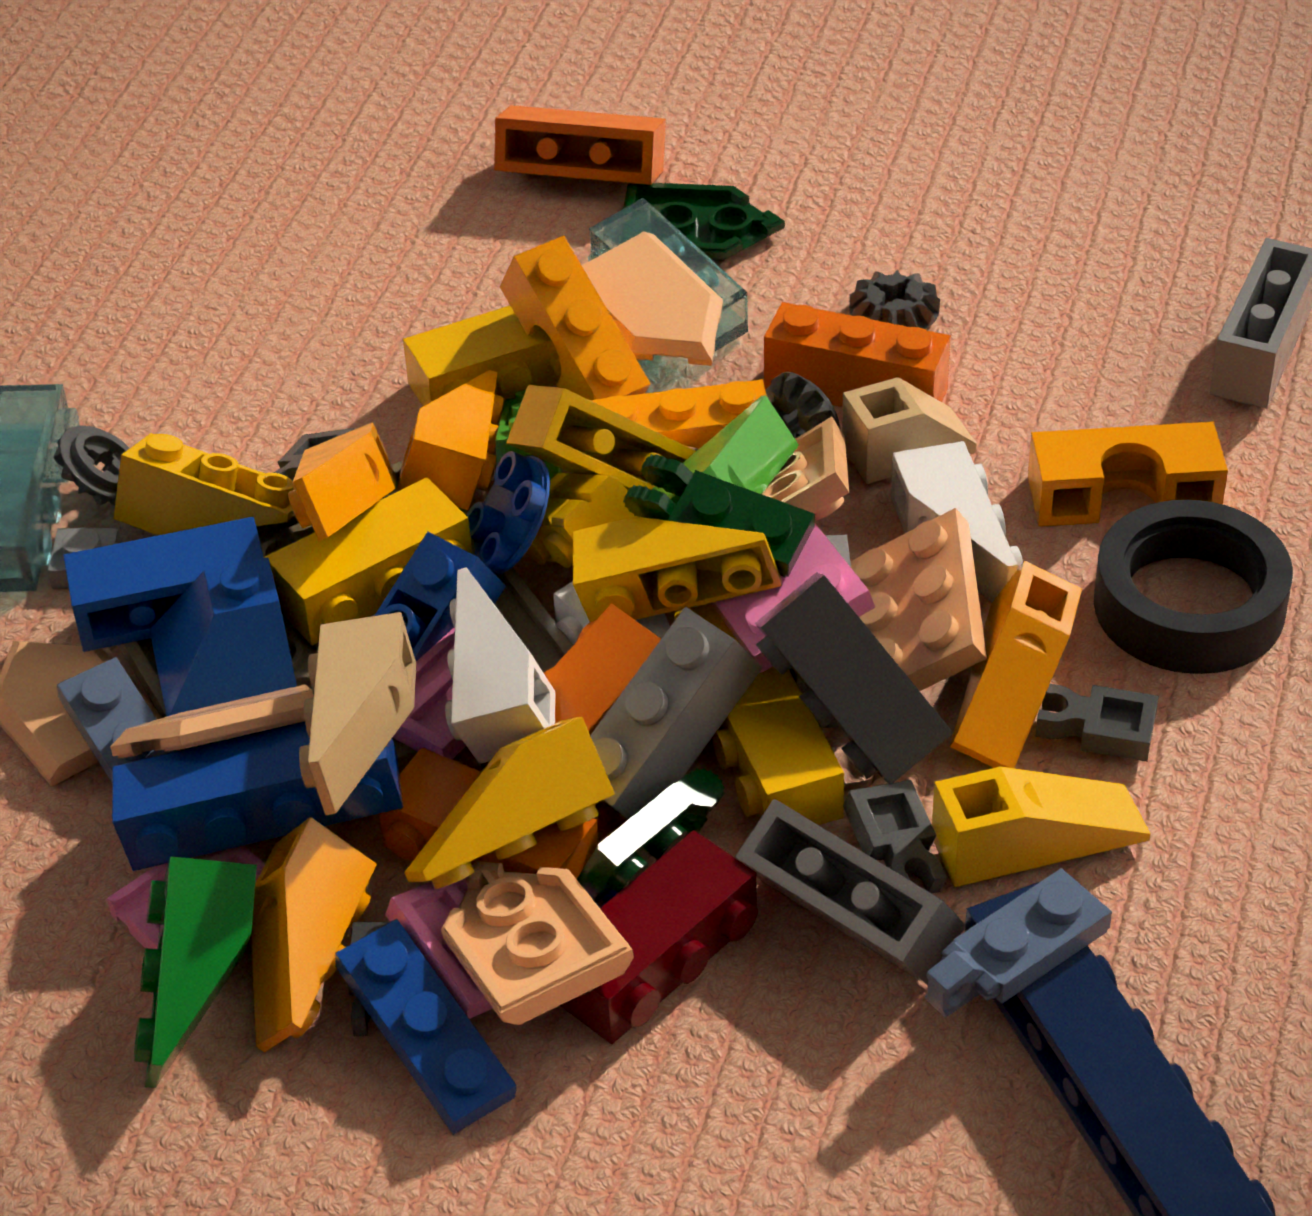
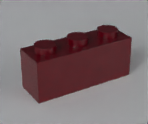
(674, 923)

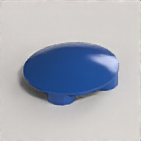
(511, 511)

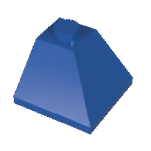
(223, 639)

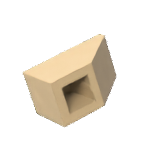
(895, 419)

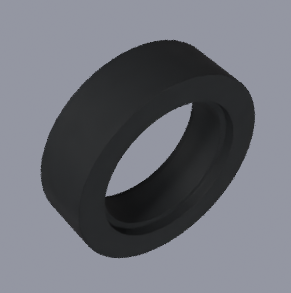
(1188, 640)

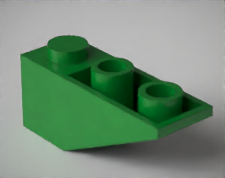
(201, 940)

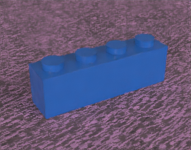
(232, 796)

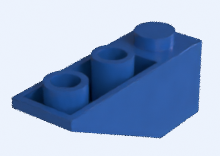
(428, 587)

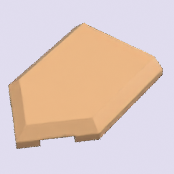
(657, 300)
(34, 713)
(215, 722)
(532, 940)

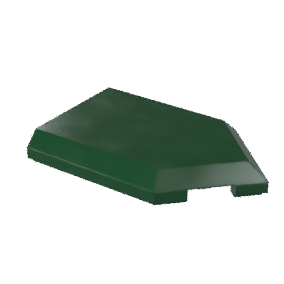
(709, 215)

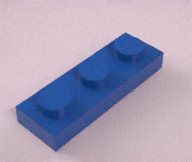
(425, 1026)

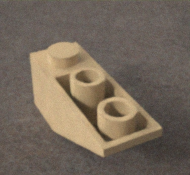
(360, 700)

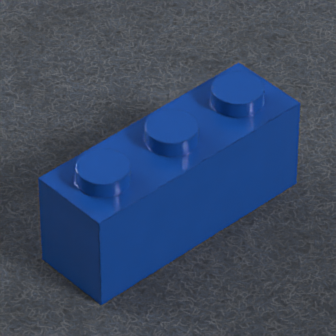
(131, 584)

